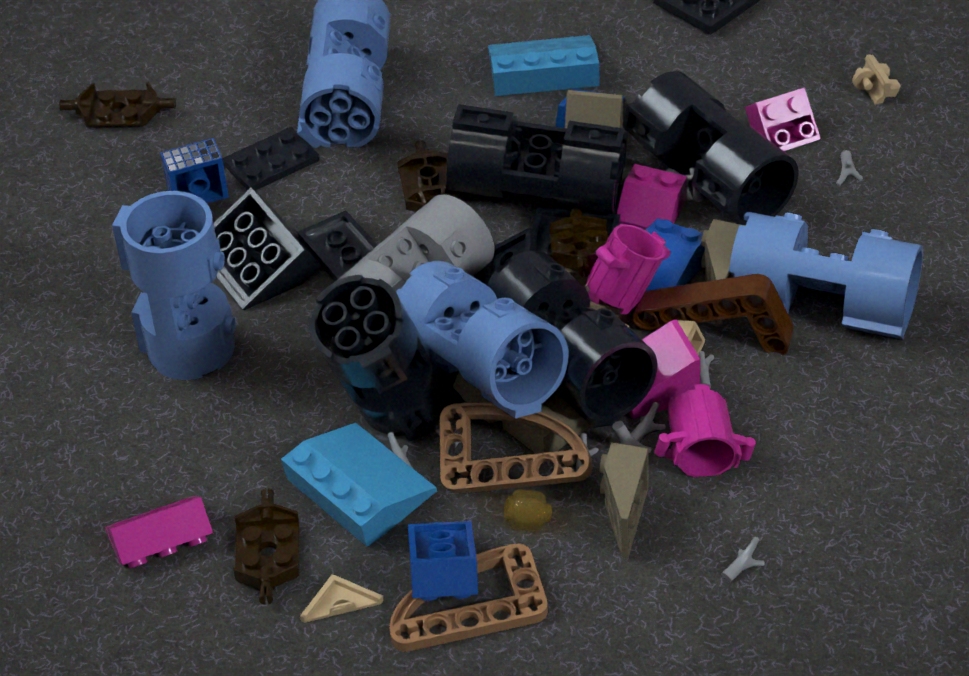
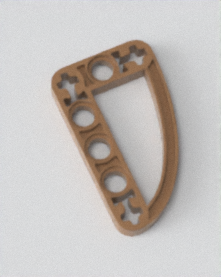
(462, 463)
(482, 611)

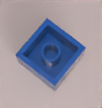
(196, 170)

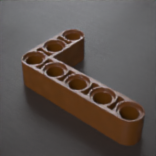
(721, 299)

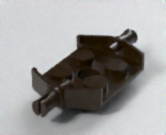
(98, 106)
(420, 189)
(577, 240)
(263, 528)

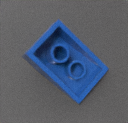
(684, 257)
(442, 560)

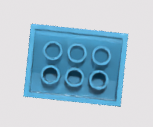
(544, 65)
(356, 481)

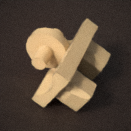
(875, 80)

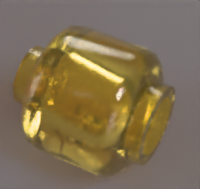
(527, 510)

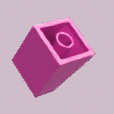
(676, 370)

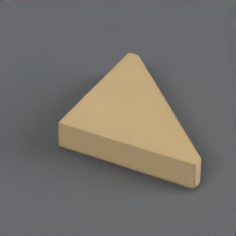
(339, 597)

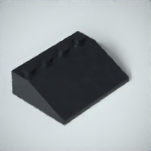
(260, 252)

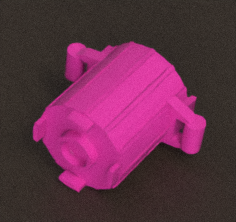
(626, 266)
(702, 434)

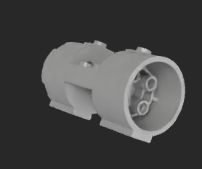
(438, 231)

